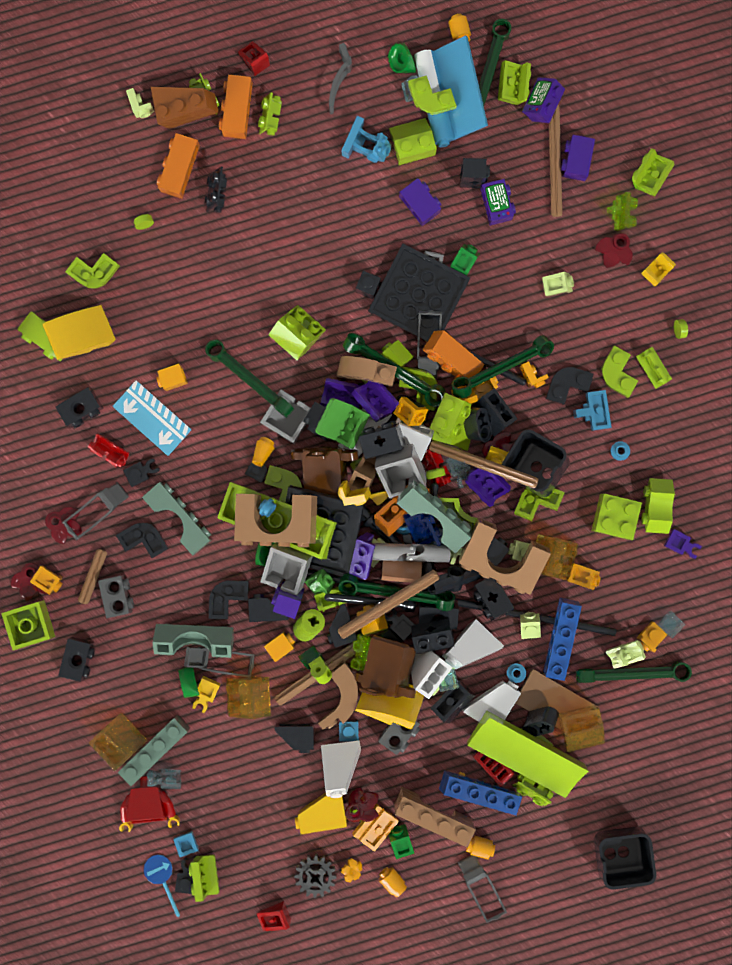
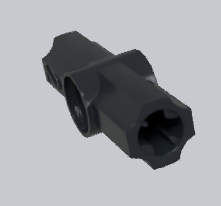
(453, 580)

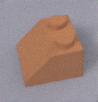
(401, 571)

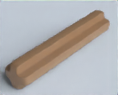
(92, 576)

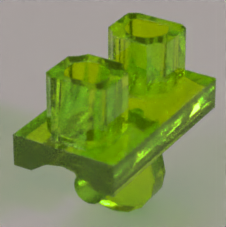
(621, 211)
(361, 647)

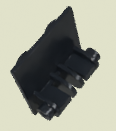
(217, 183)

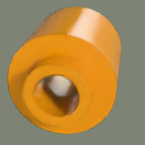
(459, 27)
(481, 847)
(392, 881)

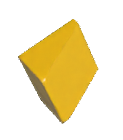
(379, 497)

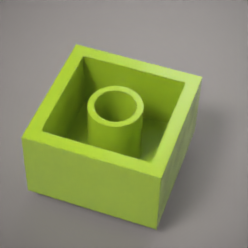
(616, 516)
(28, 625)

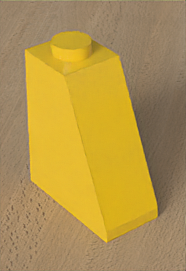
(322, 815)

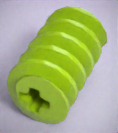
(309, 625)

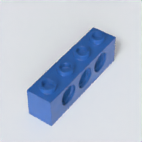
(562, 639)
(480, 793)

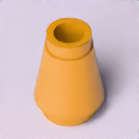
(262, 451)

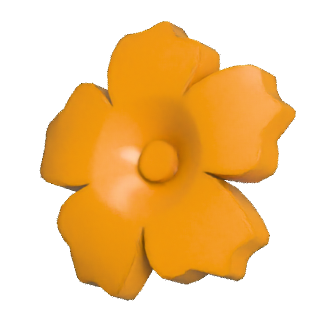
(352, 870)

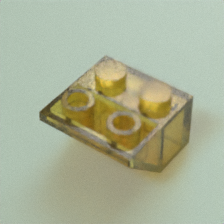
(561, 558)
(248, 697)
(582, 728)
(117, 741)

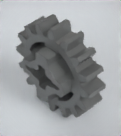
(310, 869)

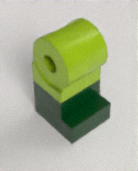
(319, 669)

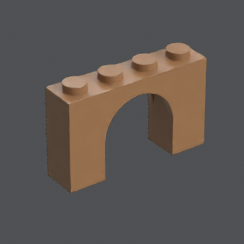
(300, 530)
(521, 576)
(455, 827)

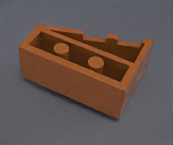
(182, 105)

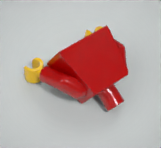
(147, 805)

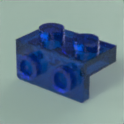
(422, 528)

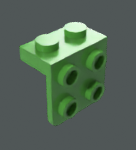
(342, 422)

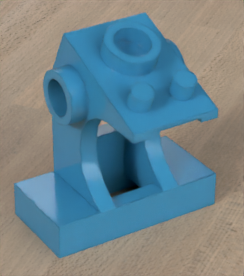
(357, 138)

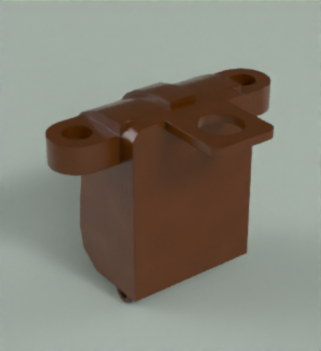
(324, 467)
(387, 669)

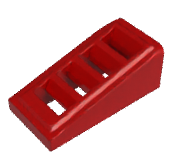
(500, 781)

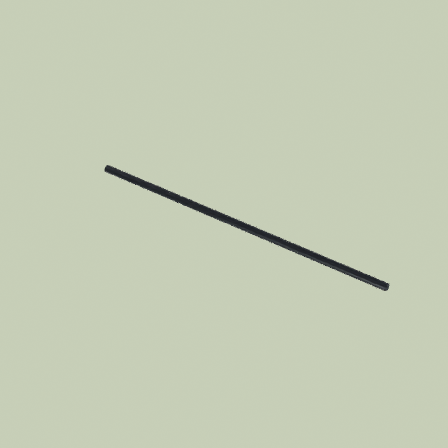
(514, 613)

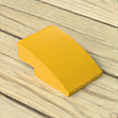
(79, 332)
(391, 709)

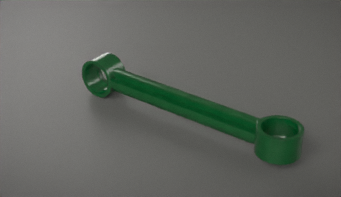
(492, 58)
(356, 345)
(534, 350)
(263, 390)
(385, 590)
(593, 675)

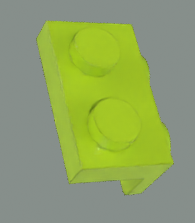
(514, 82)
(652, 173)
(451, 416)
(204, 876)

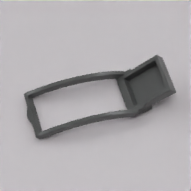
(347, 66)
(424, 362)
(110, 496)
(199, 659)
(474, 872)

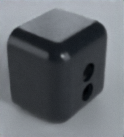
(532, 448)
(628, 871)

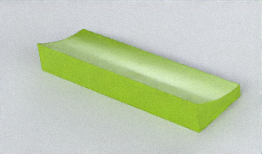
(279, 520)
(526, 754)

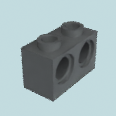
(110, 597)
(403, 734)

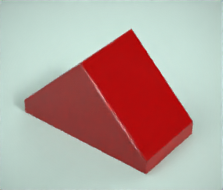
(254, 57)
(274, 917)

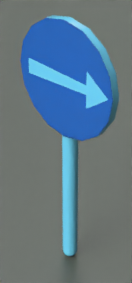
(158, 871)

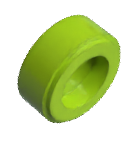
(143, 221)
(680, 328)
(434, 473)

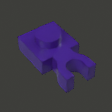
(679, 543)

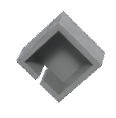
(288, 427)
(397, 467)
(286, 564)

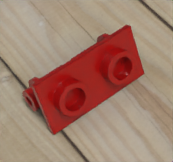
(114, 454)
(431, 461)

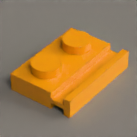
(375, 831)

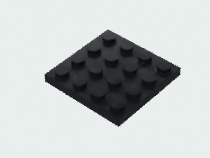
(417, 285)
(345, 532)

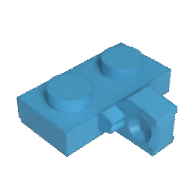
(595, 410)

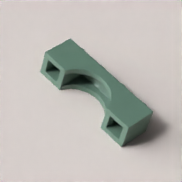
(418, 500)
(194, 536)
(170, 638)
(154, 750)

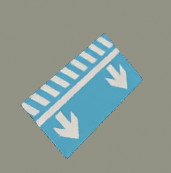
(152, 418)

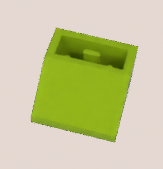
(296, 332)

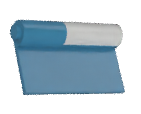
(454, 69)

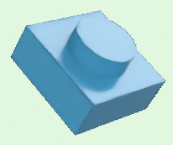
(348, 731)
(186, 844)

